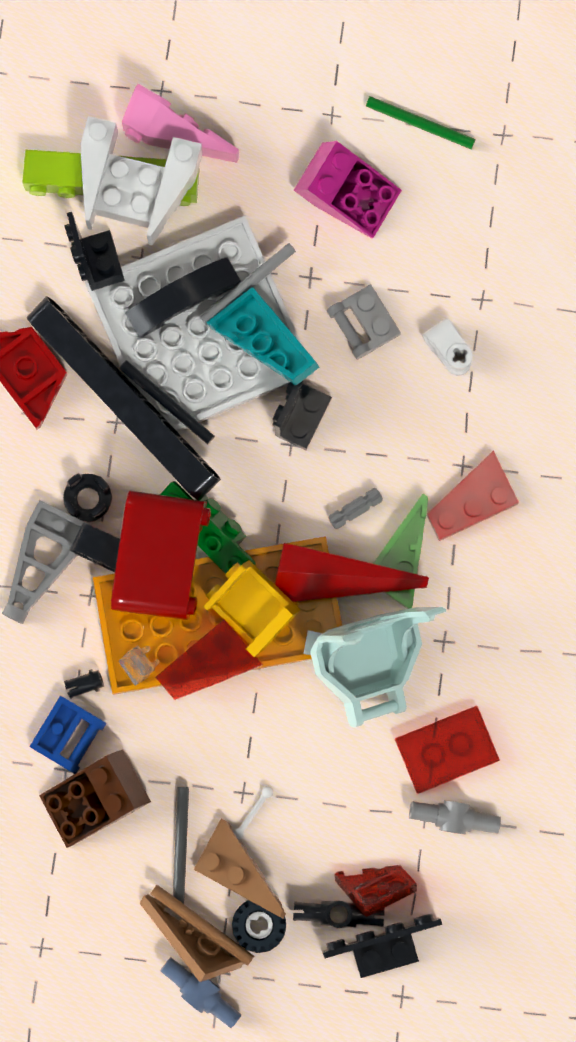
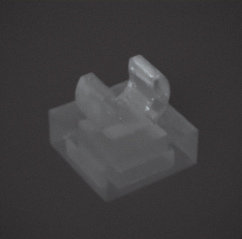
(137, 664)

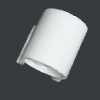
(446, 343)

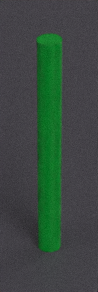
(420, 122)

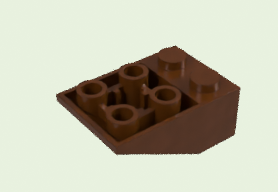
(94, 798)

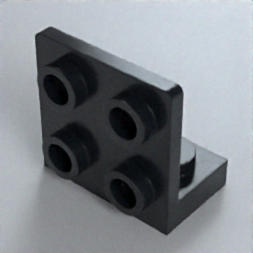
(96, 254)
(300, 415)

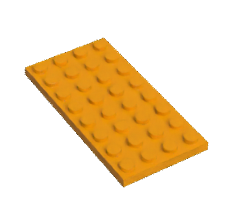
(173, 637)

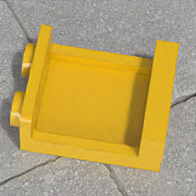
(252, 606)

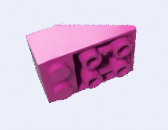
(347, 188)

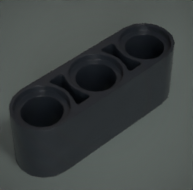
(96, 546)

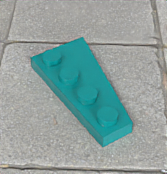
(262, 334)

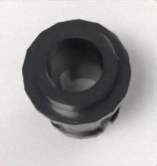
(85, 683)

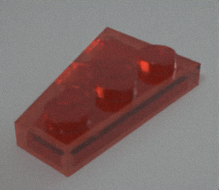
(208, 662)

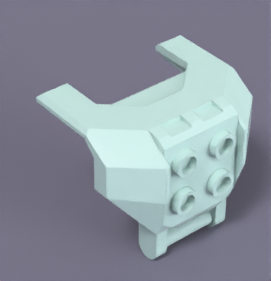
(371, 660)

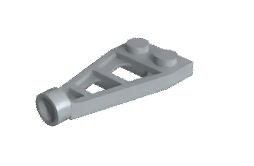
(57, 526)

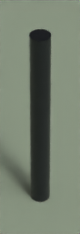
(167, 402)

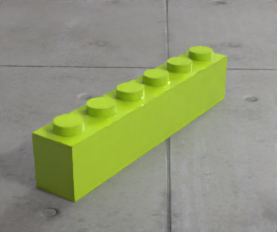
(62, 174)

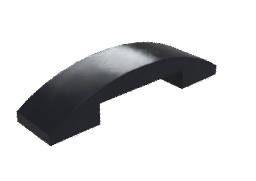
(182, 295)

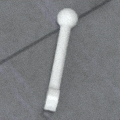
(267, 792)

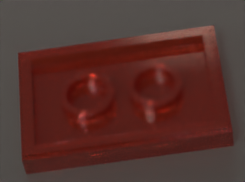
(447, 749)

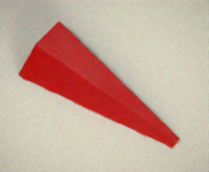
(315, 574)

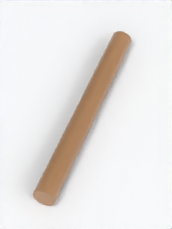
(202, 925)

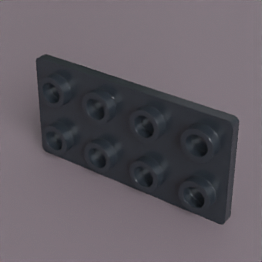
(385, 950)

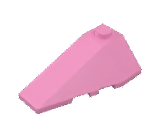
(155, 123)

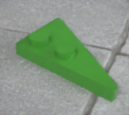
(404, 549)

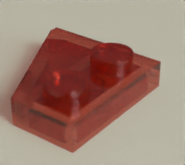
(376, 887)

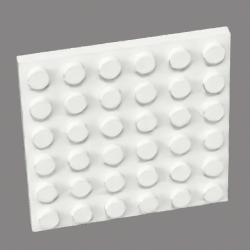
(185, 355)

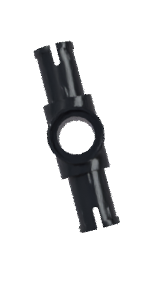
(321, 913)

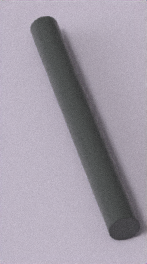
(180, 843)

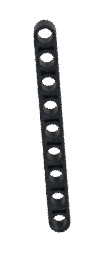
(123, 398)

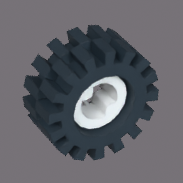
(267, 938)

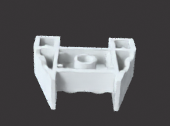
(131, 188)

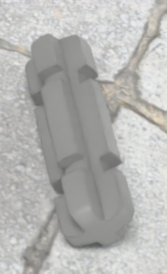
(355, 508)

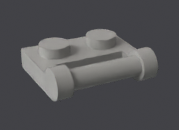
(372, 318)

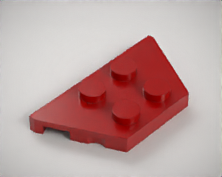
(30, 373)

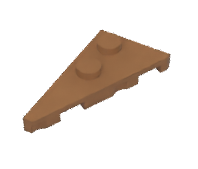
(228, 864)
(196, 949)

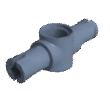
(200, 995)

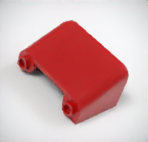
(158, 555)

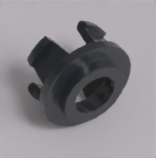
(76, 485)

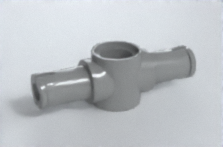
(454, 817)

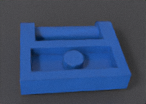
(59, 729)

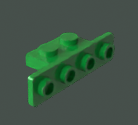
(222, 535)

